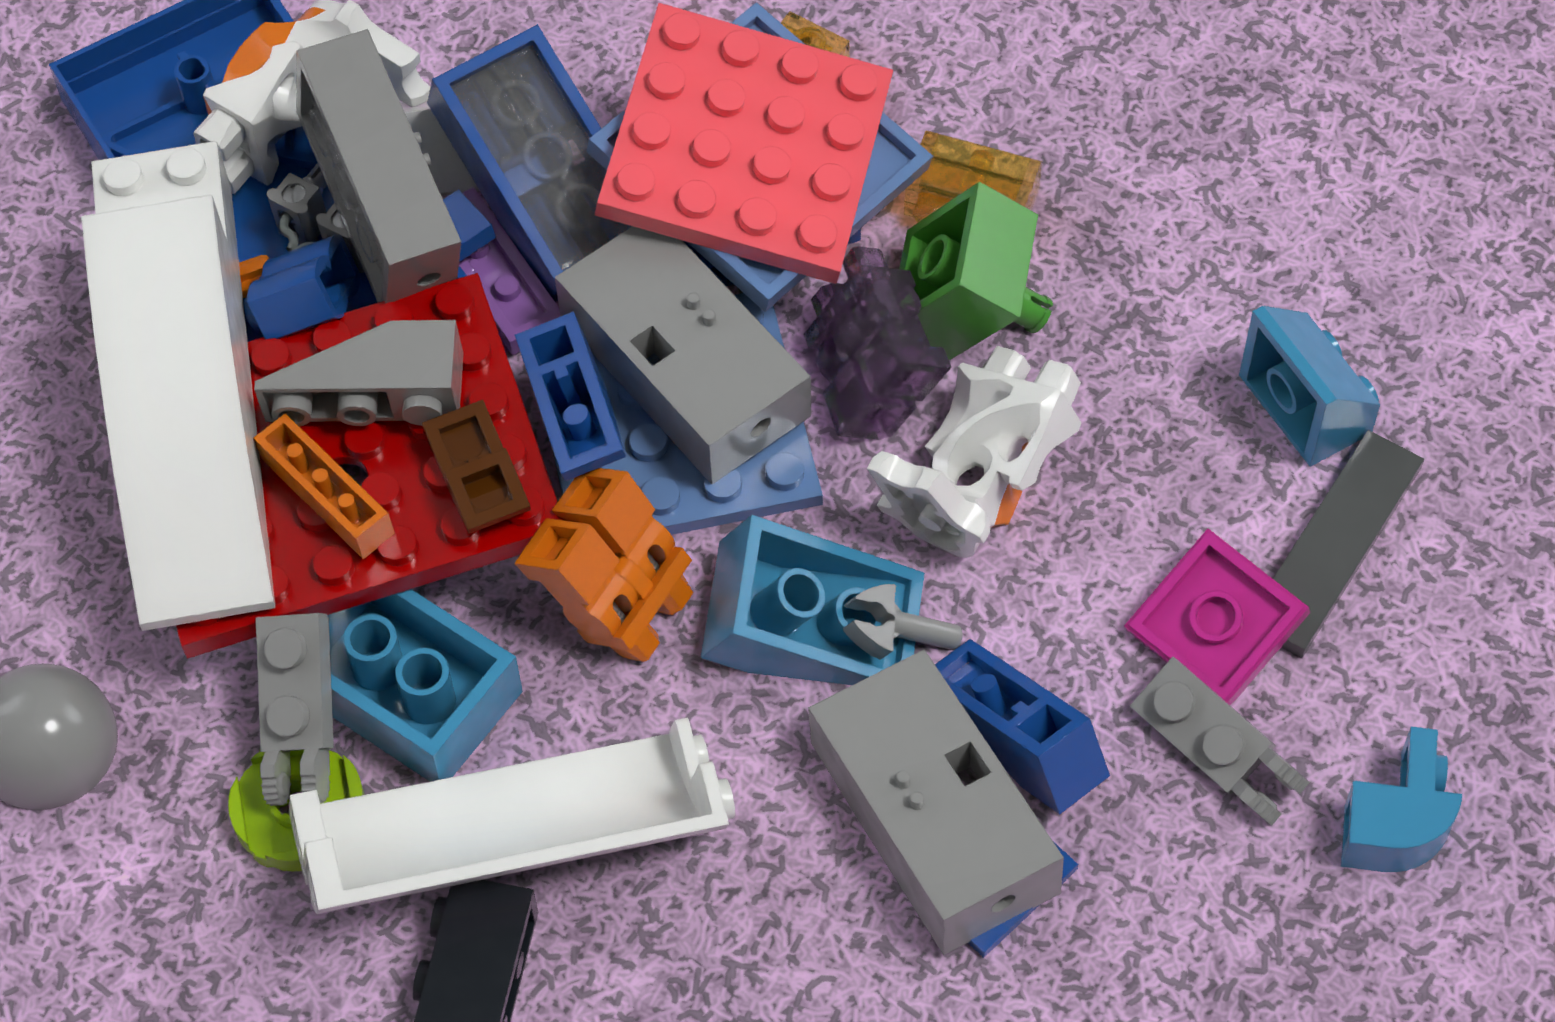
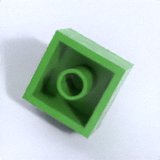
(974, 269)

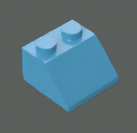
(1306, 383)

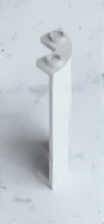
(508, 819)

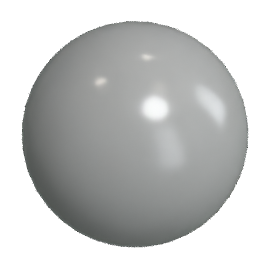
(53, 736)

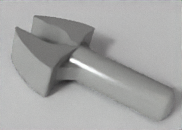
(895, 623)

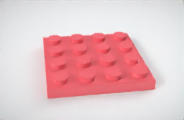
(745, 143)

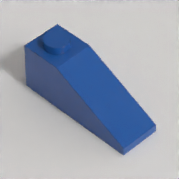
(571, 396)
(1029, 729)

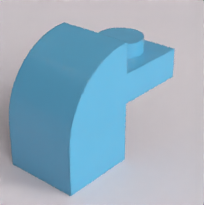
(1403, 824)

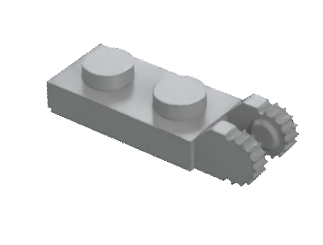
(294, 702)
(1214, 736)

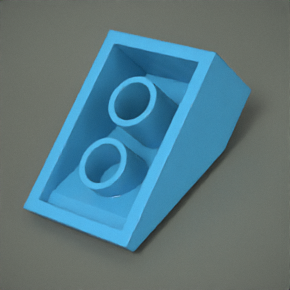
(783, 602)

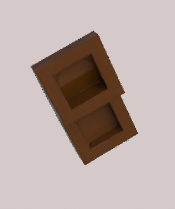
(475, 466)

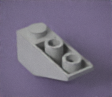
(381, 375)

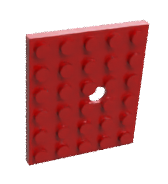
(430, 543)

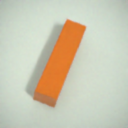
(324, 486)

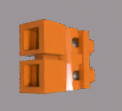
(609, 563)

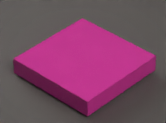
(1218, 616)

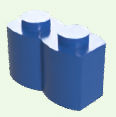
(302, 289)

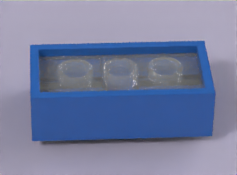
(526, 148)

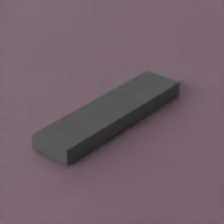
(1345, 531)

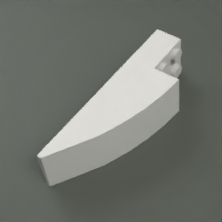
(177, 384)

